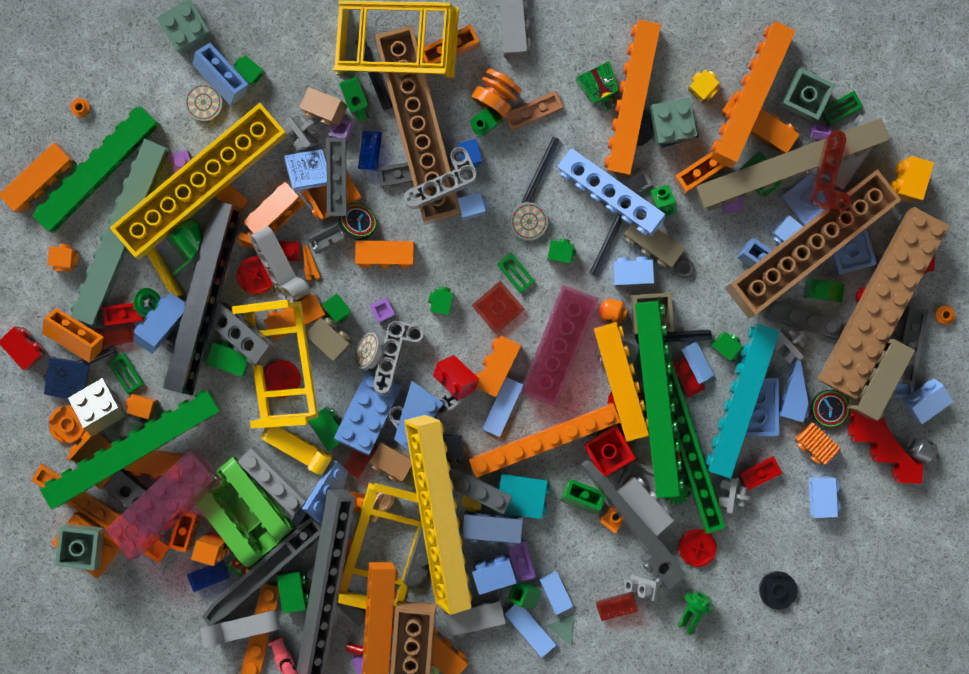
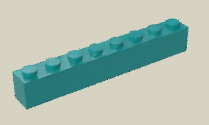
(742, 400)

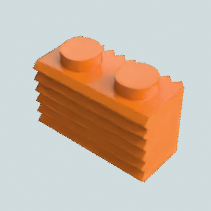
(816, 443)
(185, 532)

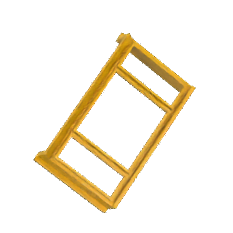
(449, 44)
(288, 419)
(367, 510)

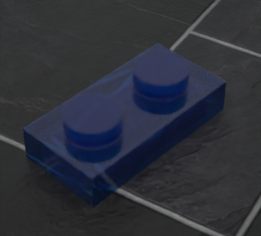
(369, 150)
(208, 576)

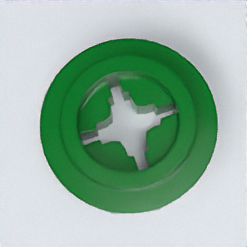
(145, 294)

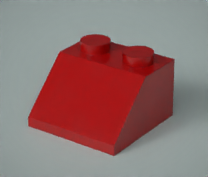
(610, 451)

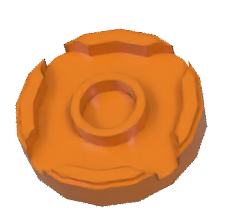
(71, 429)

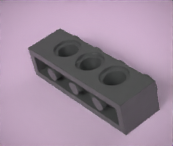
(263, 347)
(116, 488)

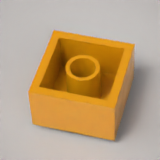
(912, 178)

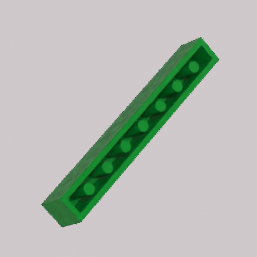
(96, 169)

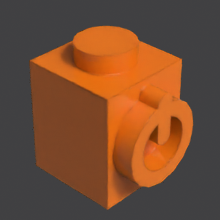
(63, 258)

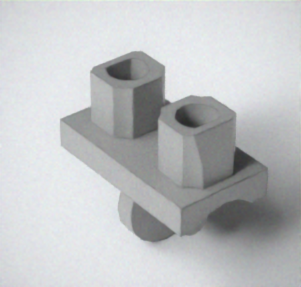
(303, 130)
(795, 350)
(733, 486)
(642, 587)

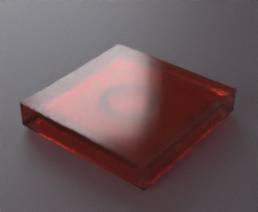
(498, 307)

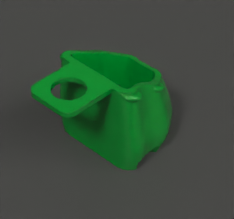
(186, 241)

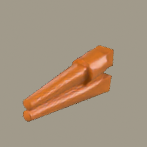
(310, 266)

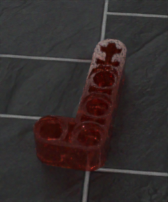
(831, 170)

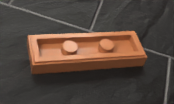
(534, 111)

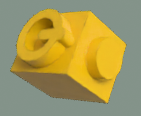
(704, 85)

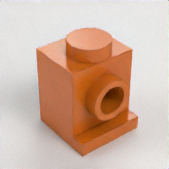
(606, 519)

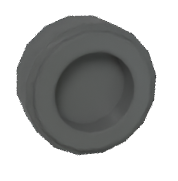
(684, 268)

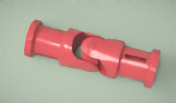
(281, 653)

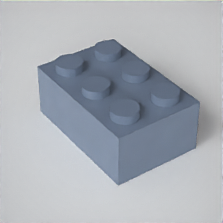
(492, 527)

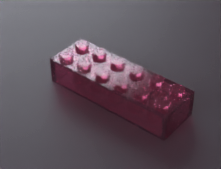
(559, 345)
(163, 504)

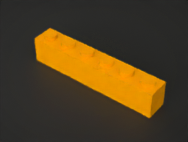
(621, 382)

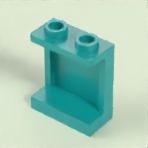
(527, 495)

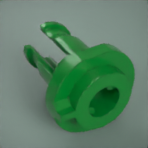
(699, 605)

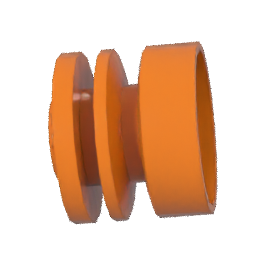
(497, 92)

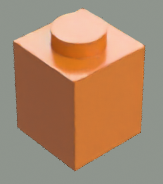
(141, 406)

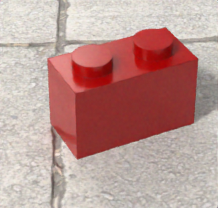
(22, 347)
(456, 377)

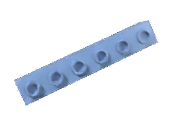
(574, 161)

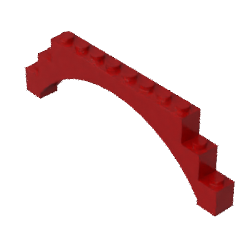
(885, 446)

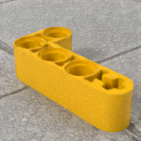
(298, 448)

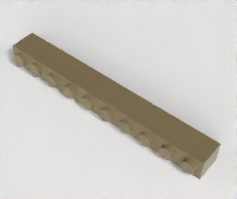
(786, 166)

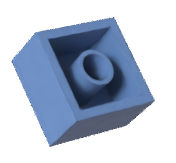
(494, 573)

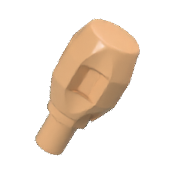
(382, 502)

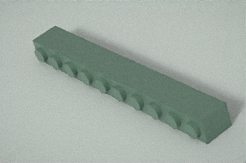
(112, 252)

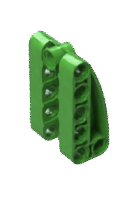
(245, 514)

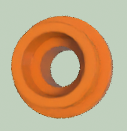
(84, 111)
(939, 315)

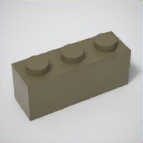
(658, 245)

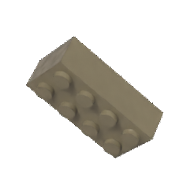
(883, 380)

